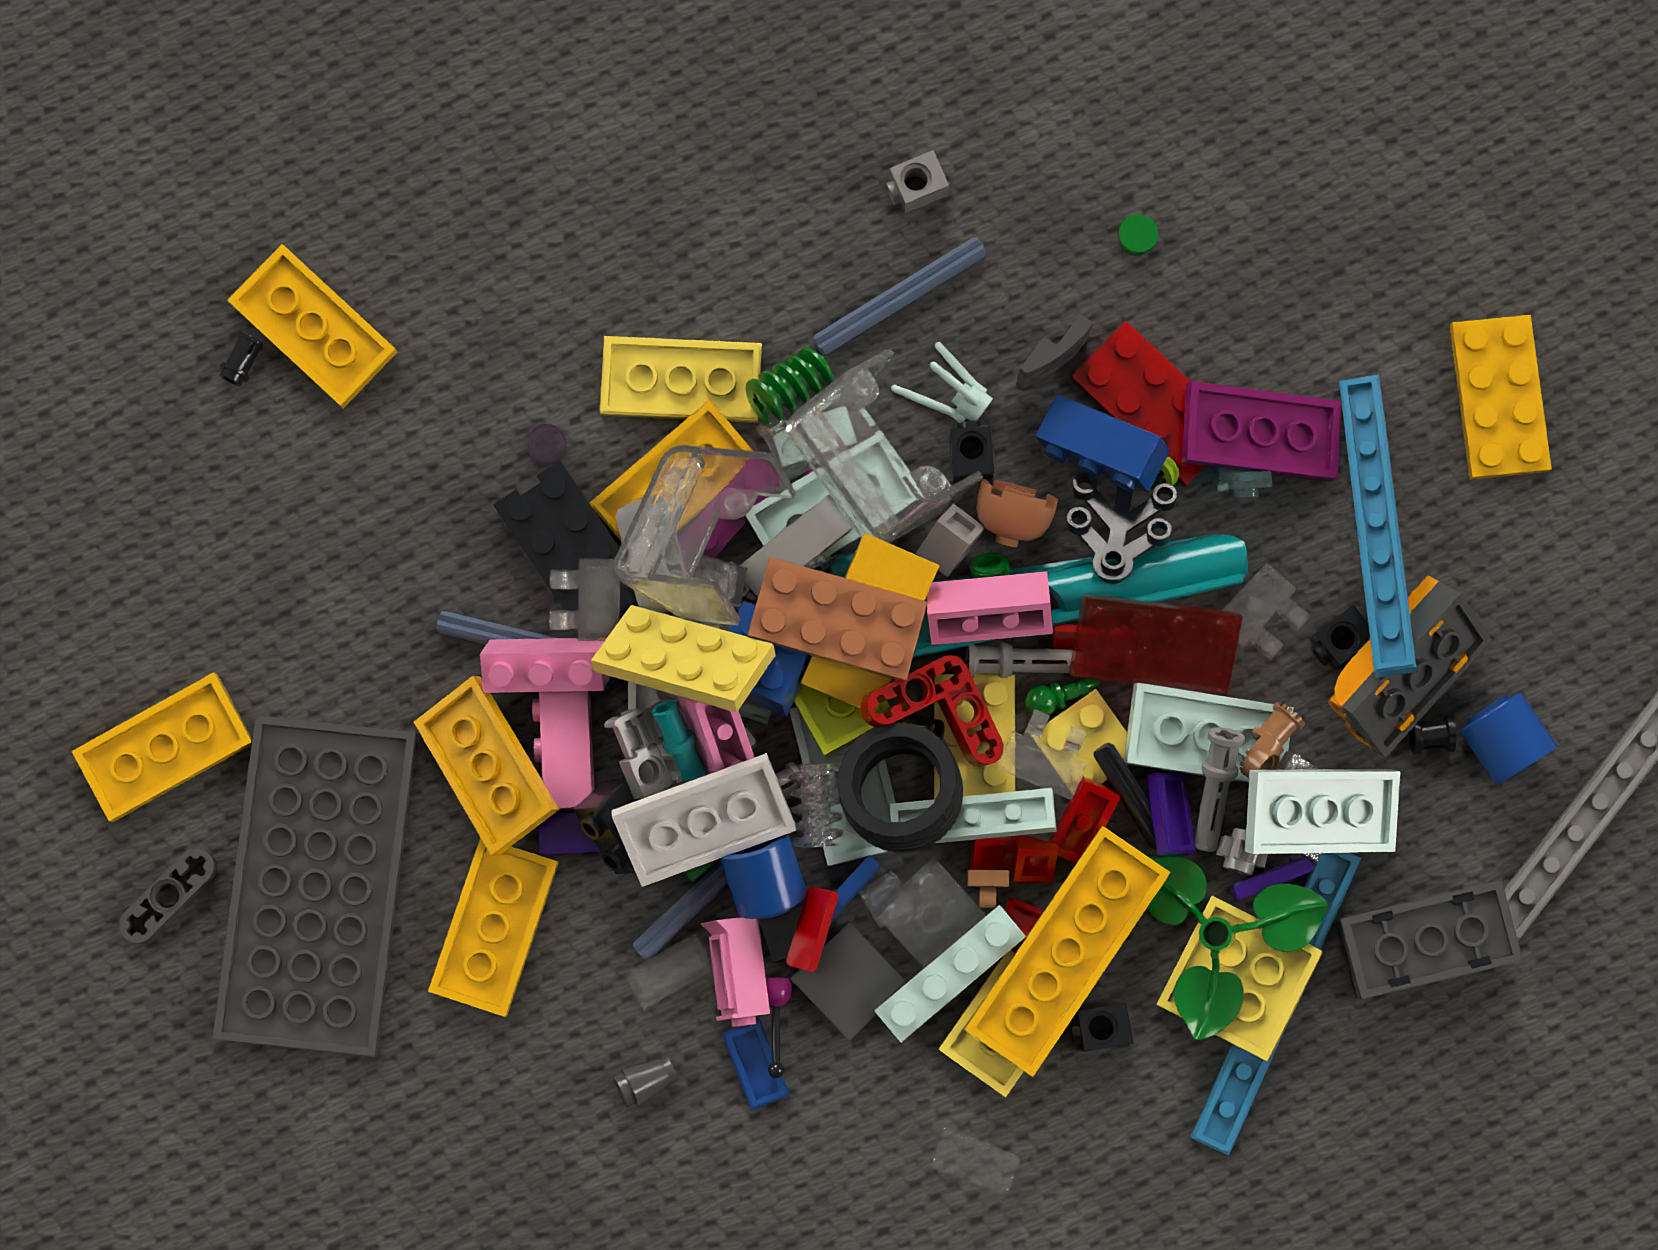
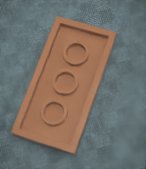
(837, 619)

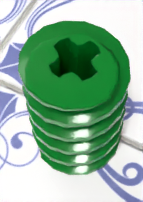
(787, 383)

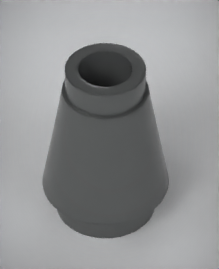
(643, 1081)

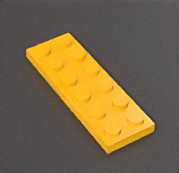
(1067, 951)

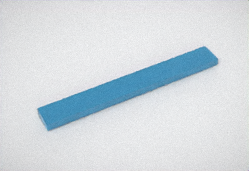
(1377, 527)
(1242, 1071)

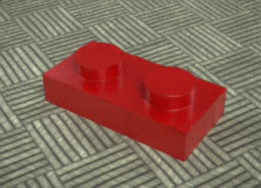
(1083, 818)

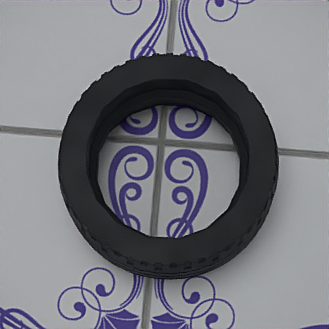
(884, 743)

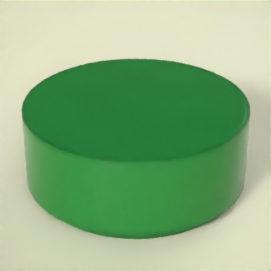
(1137, 235)
(989, 565)

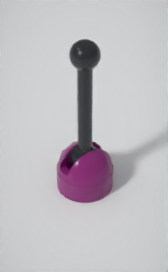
(779, 993)

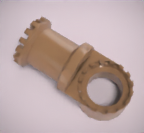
(1270, 739)

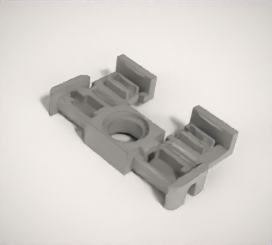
(638, 735)

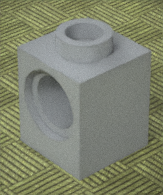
(925, 167)
(950, 539)

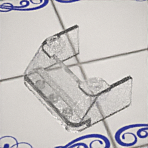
(861, 464)
(678, 517)

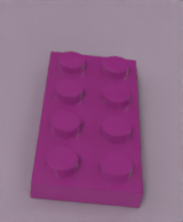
(1261, 431)

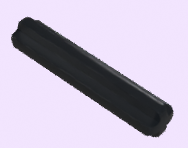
(1128, 788)

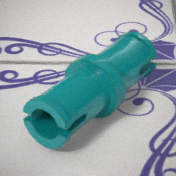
(678, 741)

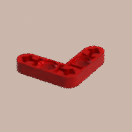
(948, 695)

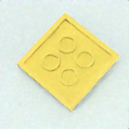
(1270, 981)

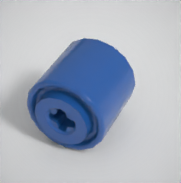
(1507, 737)
(765, 879)

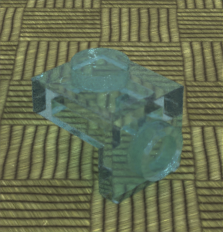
(1243, 483)

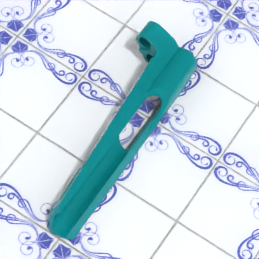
(1157, 576)

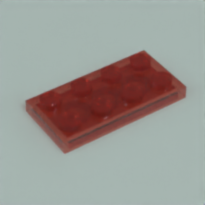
(1155, 643)

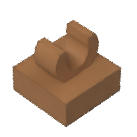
(987, 882)

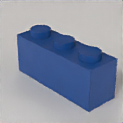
(1102, 444)

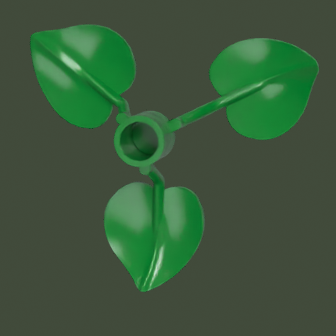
(1213, 998)

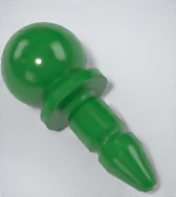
(1047, 698)

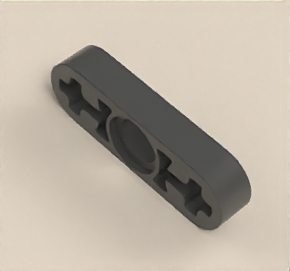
(153, 924)

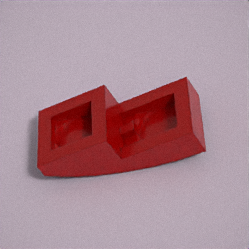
(1023, 855)

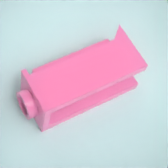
(738, 970)

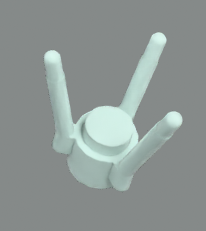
(971, 396)

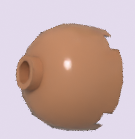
(1013, 512)

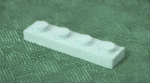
(991, 815)
(950, 973)

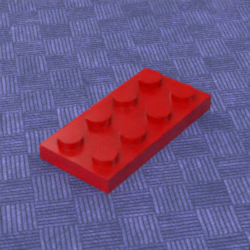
(1140, 388)

